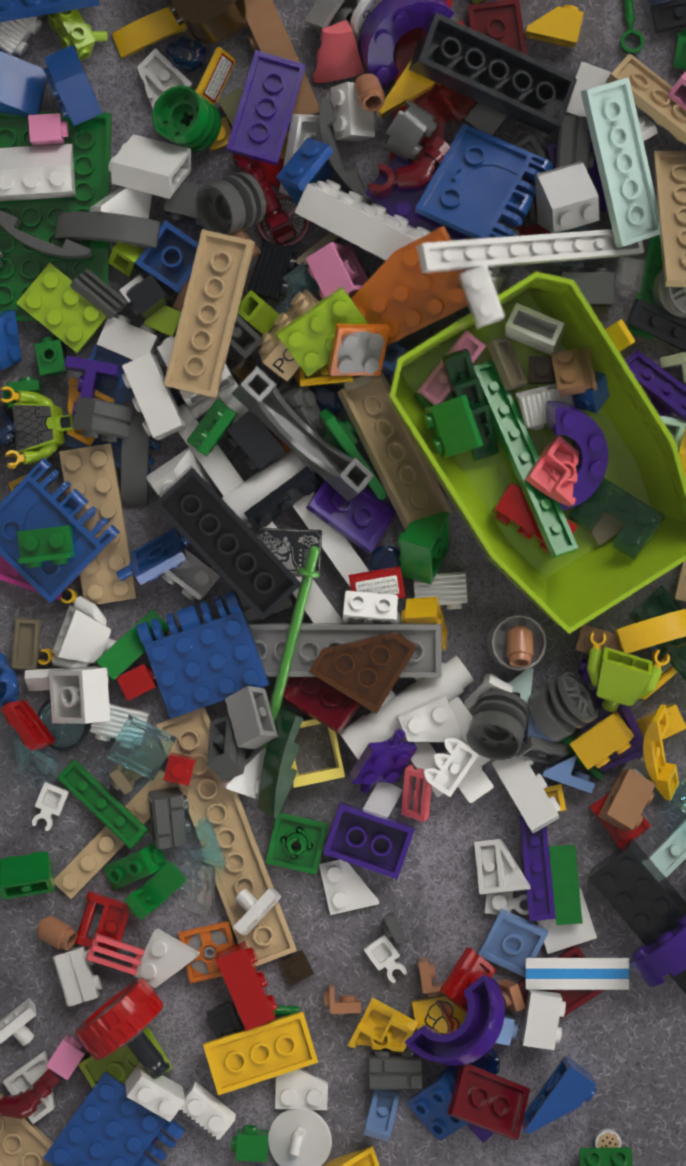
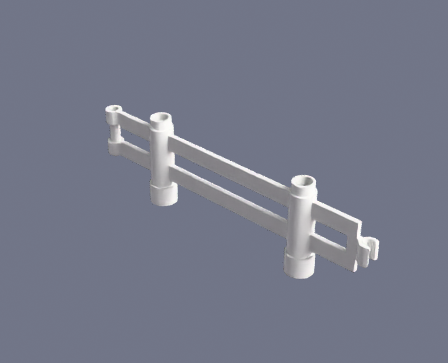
(373, 727)

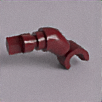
(412, 175)
(277, 221)
(26, 1103)

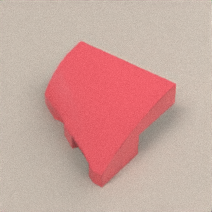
(337, 55)
(556, 471)

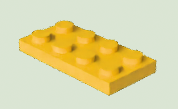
(260, 1053)

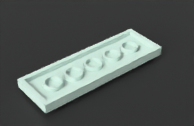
(622, 161)

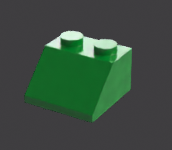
(452, 427)
(424, 547)

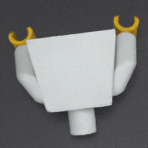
(81, 636)

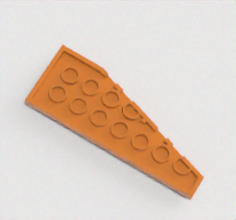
(405, 296)

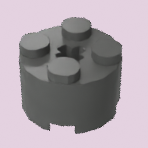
(408, 131)

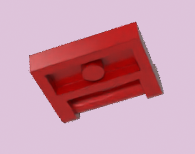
(111, 923)

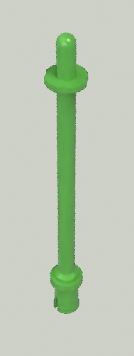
(308, 574)

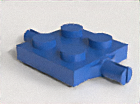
(156, 557)

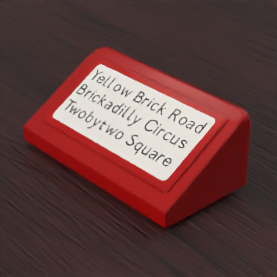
(379, 581)

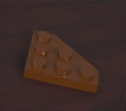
(365, 667)

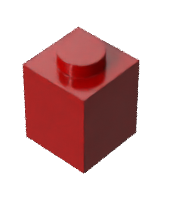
(137, 681)
(180, 768)

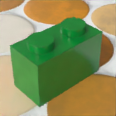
(26, 875)

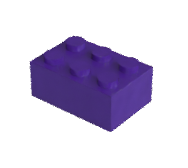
(368, 840)

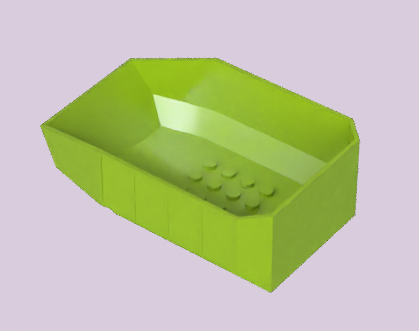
(640, 461)

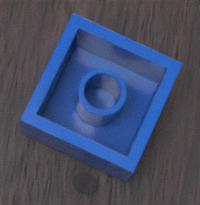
(71, 86)
(172, 260)

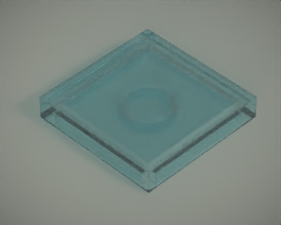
(141, 747)

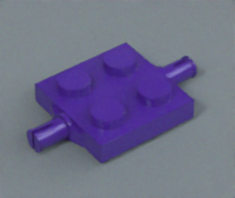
(382, 761)

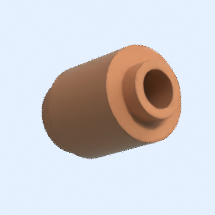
(369, 92)
(519, 646)
(56, 933)

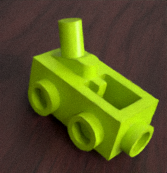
(75, 32)

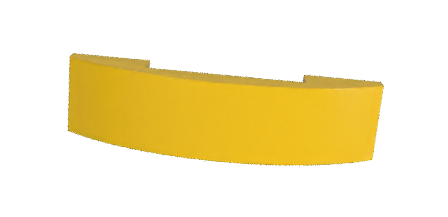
(146, 31)
(652, 632)
(660, 772)

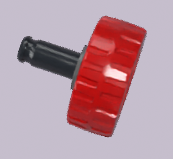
(122, 1023)

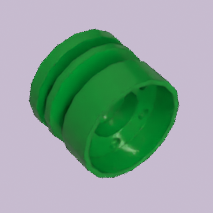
(186, 118)

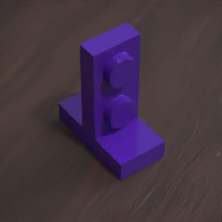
(92, 369)

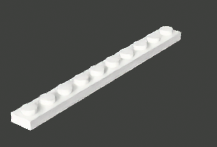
(522, 250)

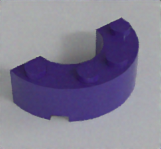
(385, 27)
(585, 438)
(662, 957)
(474, 1035)

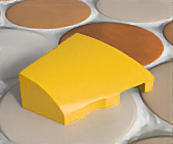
(383, 1028)

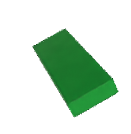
(127, 648)
(565, 885)

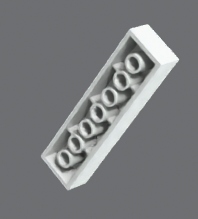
(364, 223)

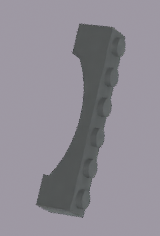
(262, 398)

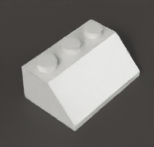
(37, 172)

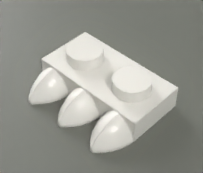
(450, 766)

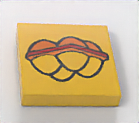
(438, 1014)

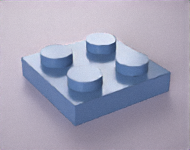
(512, 941)

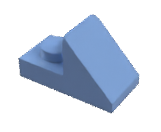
(562, 771)
(381, 1114)

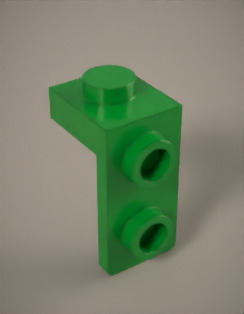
(135, 866)
(155, 891)

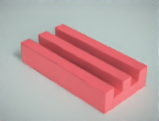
(406, 810)
(119, 944)

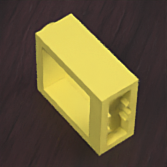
(323, 774)

